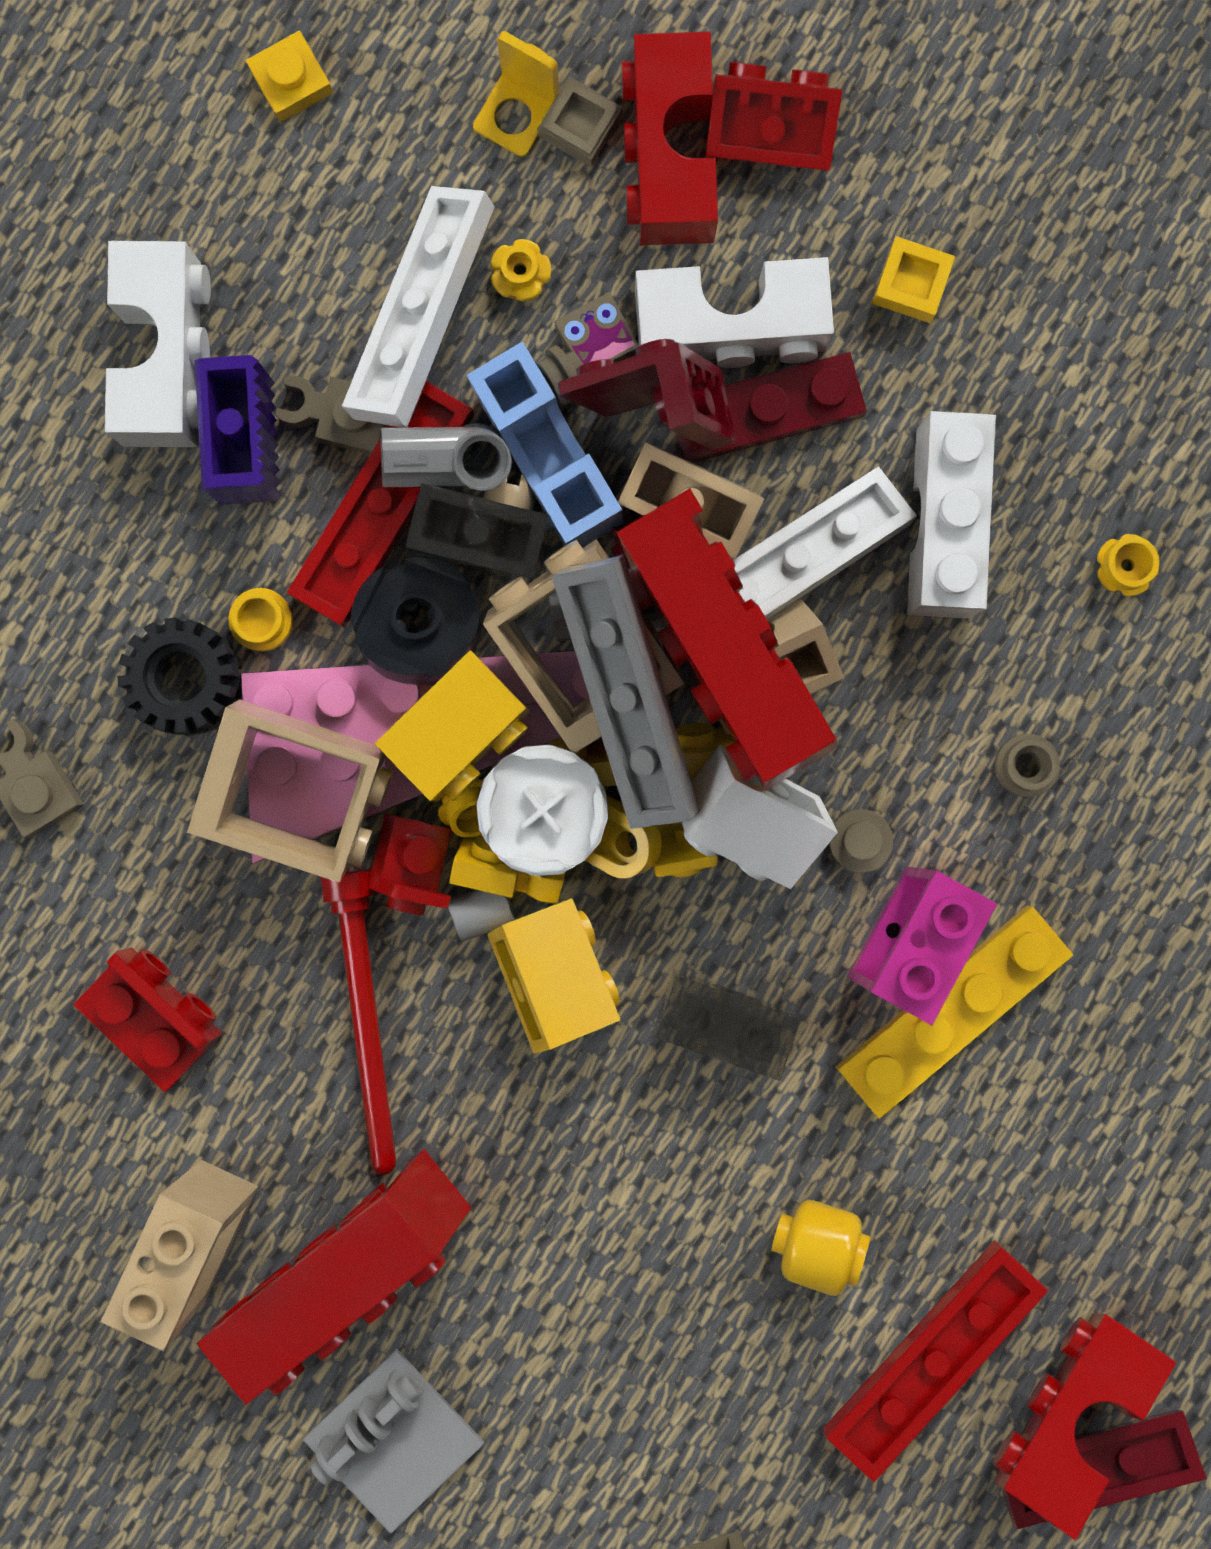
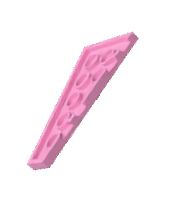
(313, 790)

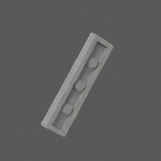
(626, 692)

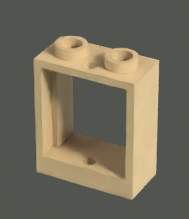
(578, 723)
(225, 771)
(187, 1246)

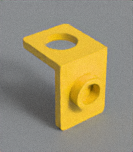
(526, 77)

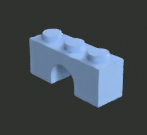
(545, 447)

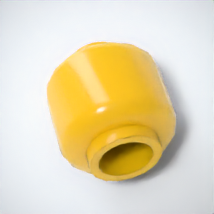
(821, 1247)

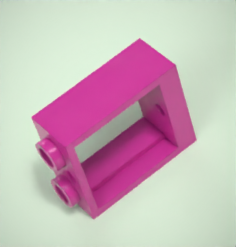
(936, 936)

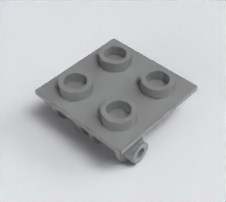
(391, 1441)

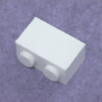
(762, 831)

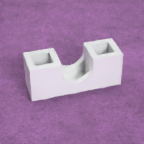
(163, 288)
(788, 321)
(956, 498)

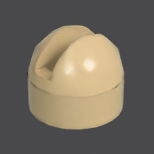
(514, 495)

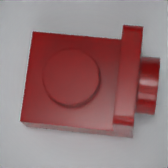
(410, 864)

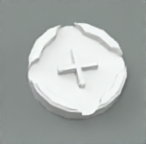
(542, 810)

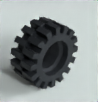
(144, 670)

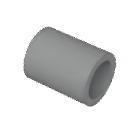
(479, 913)

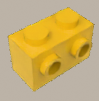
(454, 729)
(555, 975)

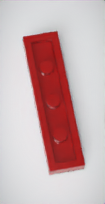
(368, 521)
(934, 1361)

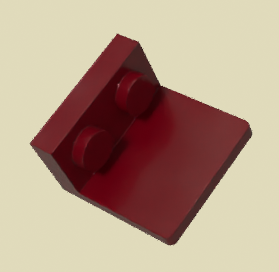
(680, 383)

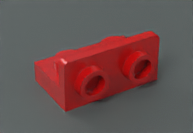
(773, 119)
(149, 1017)

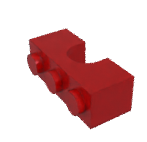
(669, 87)
(1044, 1462)

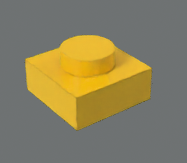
(289, 76)
(913, 279)

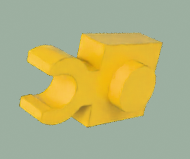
(482, 870)

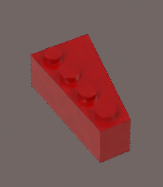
(724, 644)
(337, 1280)

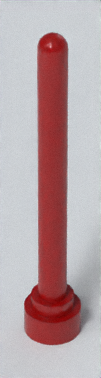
(349, 901)

